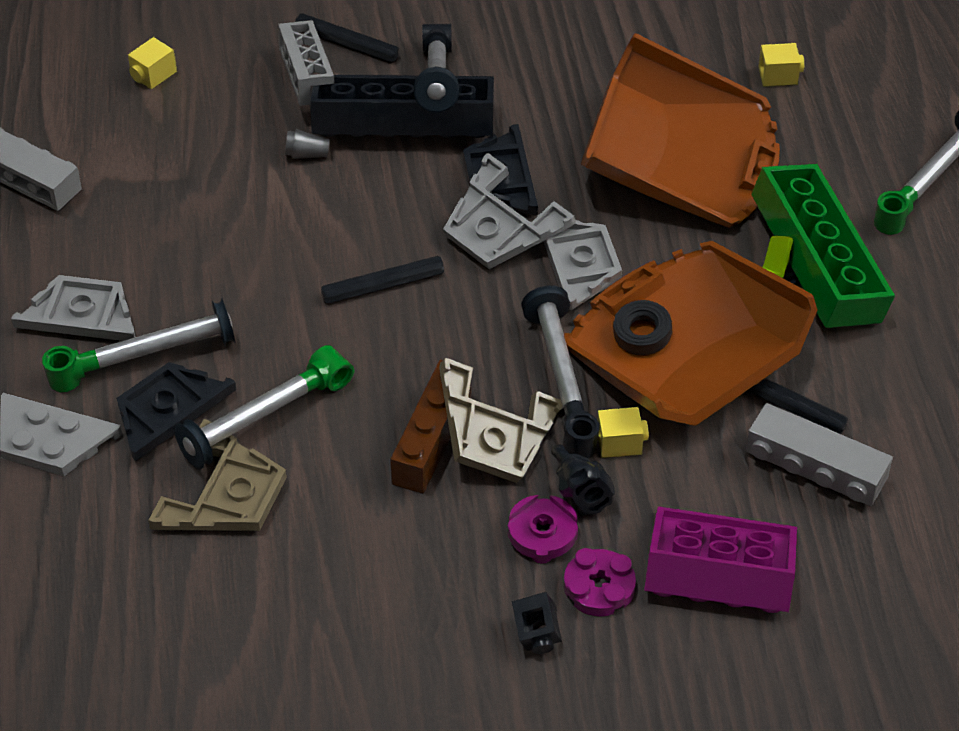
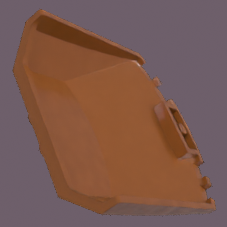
(682, 134)
(727, 331)

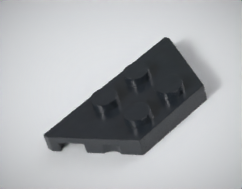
(517, 187)
(163, 401)

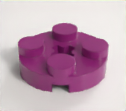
(538, 544)
(599, 564)

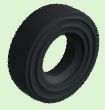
(642, 344)

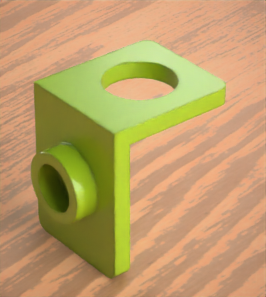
(778, 255)

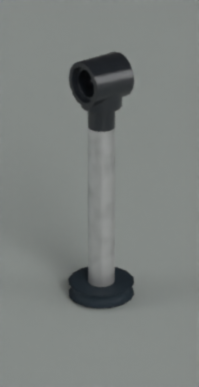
(436, 87)
(546, 307)

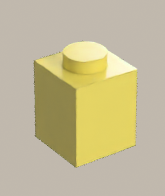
(152, 63)
(780, 64)
(621, 432)

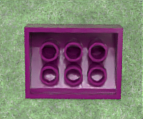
(722, 559)

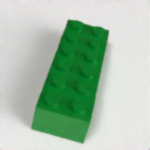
(825, 245)

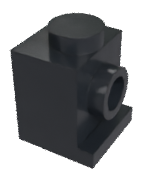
(530, 615)

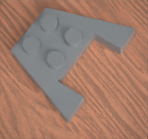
(494, 230)

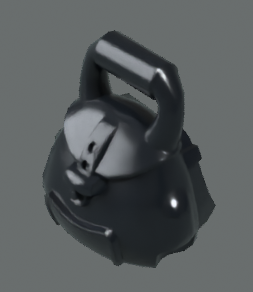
(583, 481)

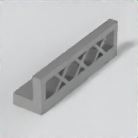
(296, 57)

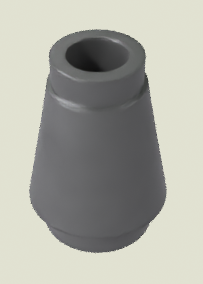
(305, 145)

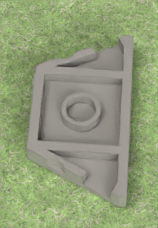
(583, 261)
(80, 309)
(49, 435)

